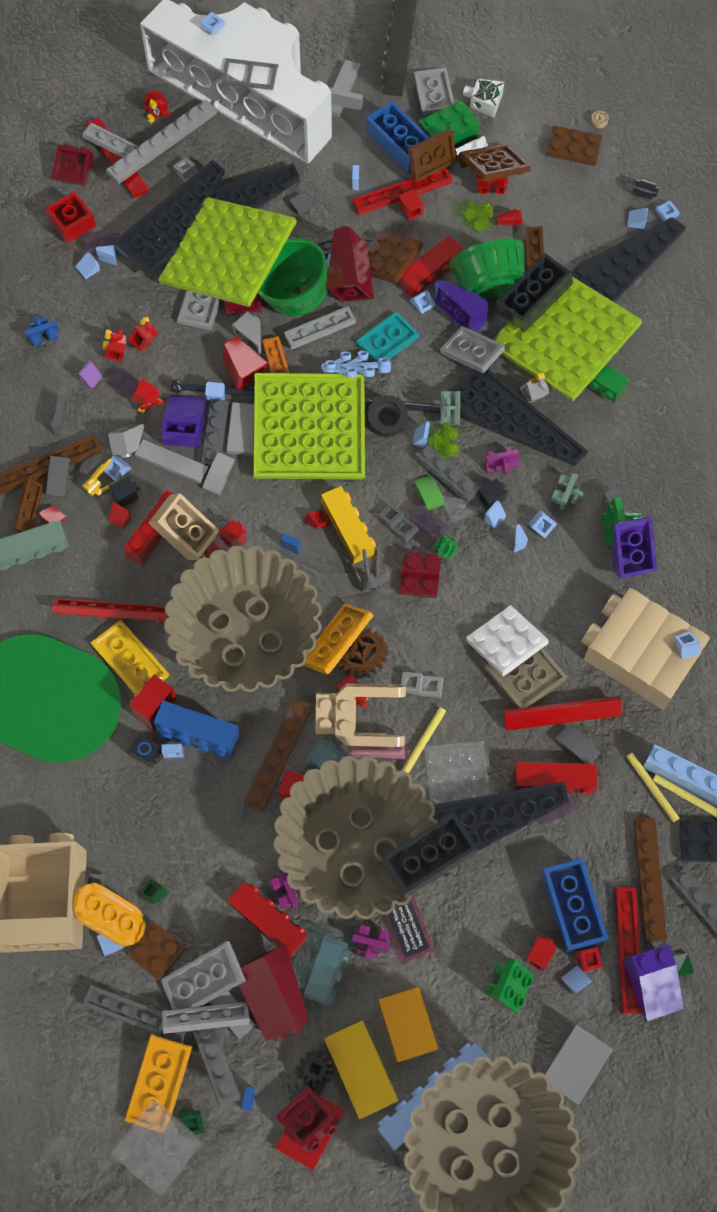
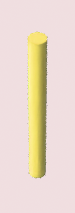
(423, 740)
(652, 787)
(685, 795)

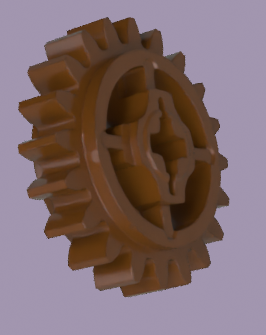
(365, 666)

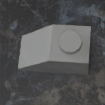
(249, 331)
(126, 440)

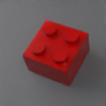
(70, 217)
(148, 701)

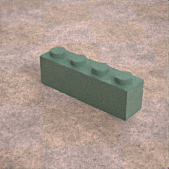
(32, 544)

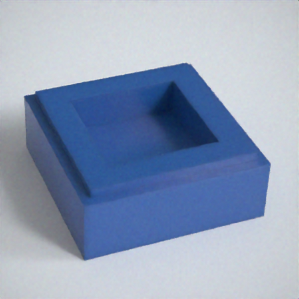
(290, 544)
(248, 1099)

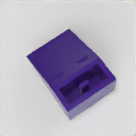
(183, 421)

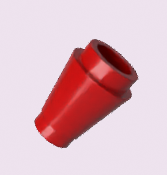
(510, 218)

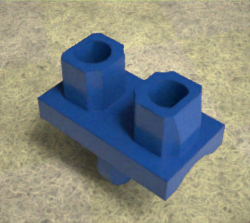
(34, 333)

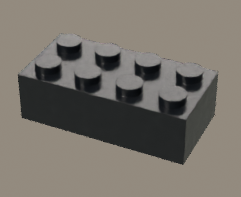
(534, 292)
(428, 855)

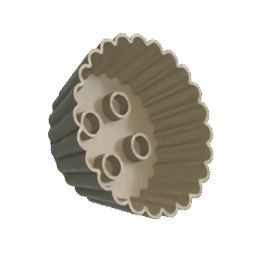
(243, 619)
(342, 827)
(491, 1141)

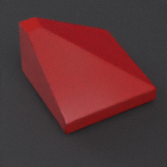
(317, 519)
(588, 958)

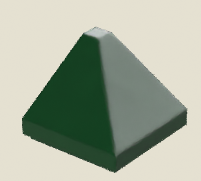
(153, 892)
(683, 964)
(192, 1120)

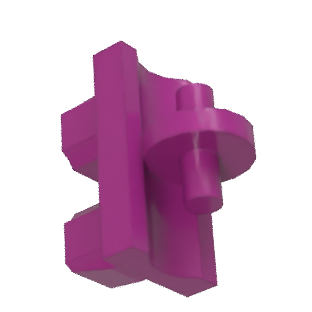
(502, 461)
(286, 900)
(361, 939)

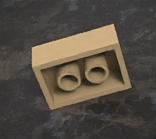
(184, 526)

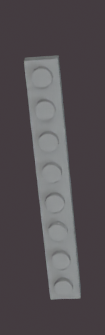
(161, 142)

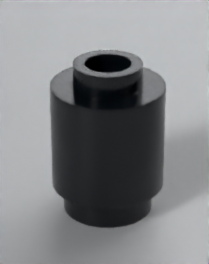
(646, 188)

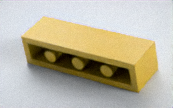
(347, 524)

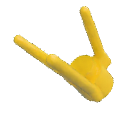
(92, 485)

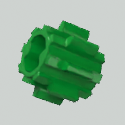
(446, 546)

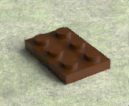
(574, 145)
(432, 155)

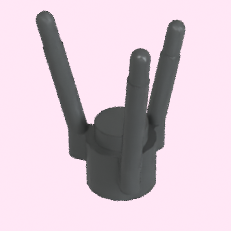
(368, 582)

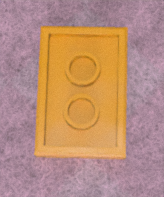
(408, 1024)

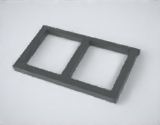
(247, 83)

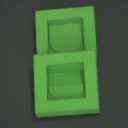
(429, 492)

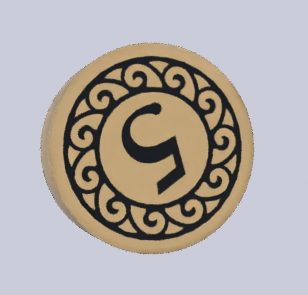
(599, 119)

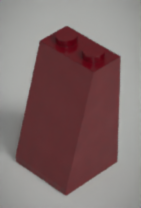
(349, 267)
(274, 994)

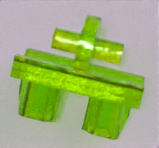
(473, 211)
(446, 434)

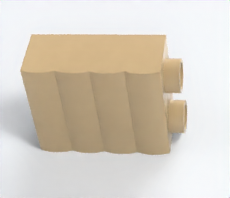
(640, 647)
(39, 893)

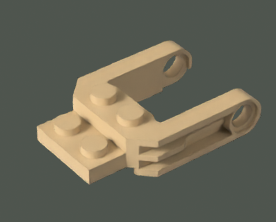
(338, 714)

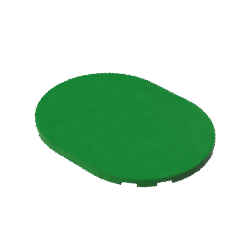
(55, 699)

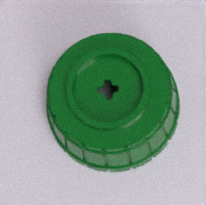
(297, 265)
(489, 267)

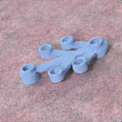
(355, 366)

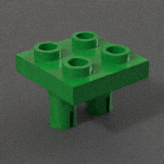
(614, 514)
(512, 985)

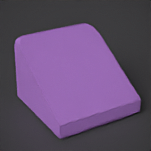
(90, 375)

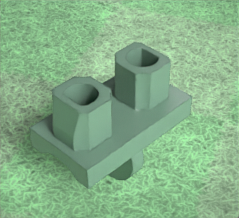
(450, 407)
(562, 497)

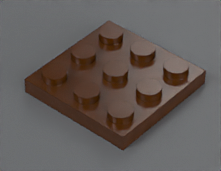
(496, 162)
(391, 255)

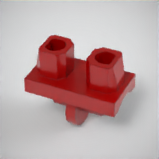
(498, 185)

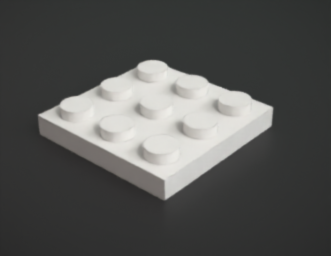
(507, 640)

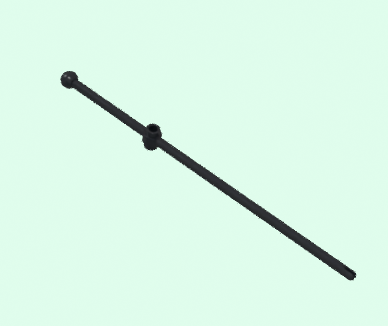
(177, 387)

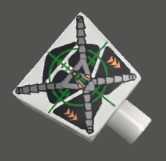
(485, 96)

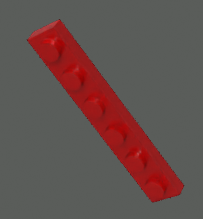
(109, 609)

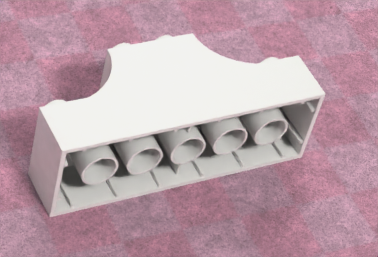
(193, 60)

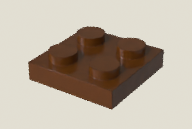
(156, 951)

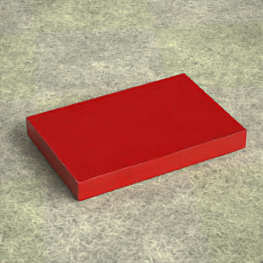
(292, 1149)

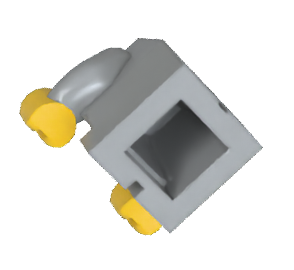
(535, 389)

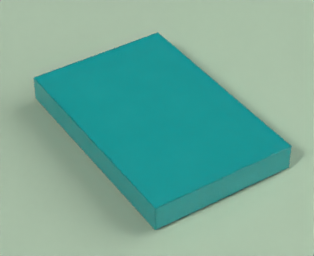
(388, 338)

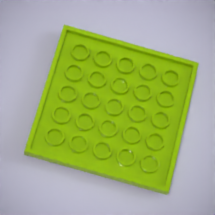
(228, 251)
(570, 339)
(309, 426)

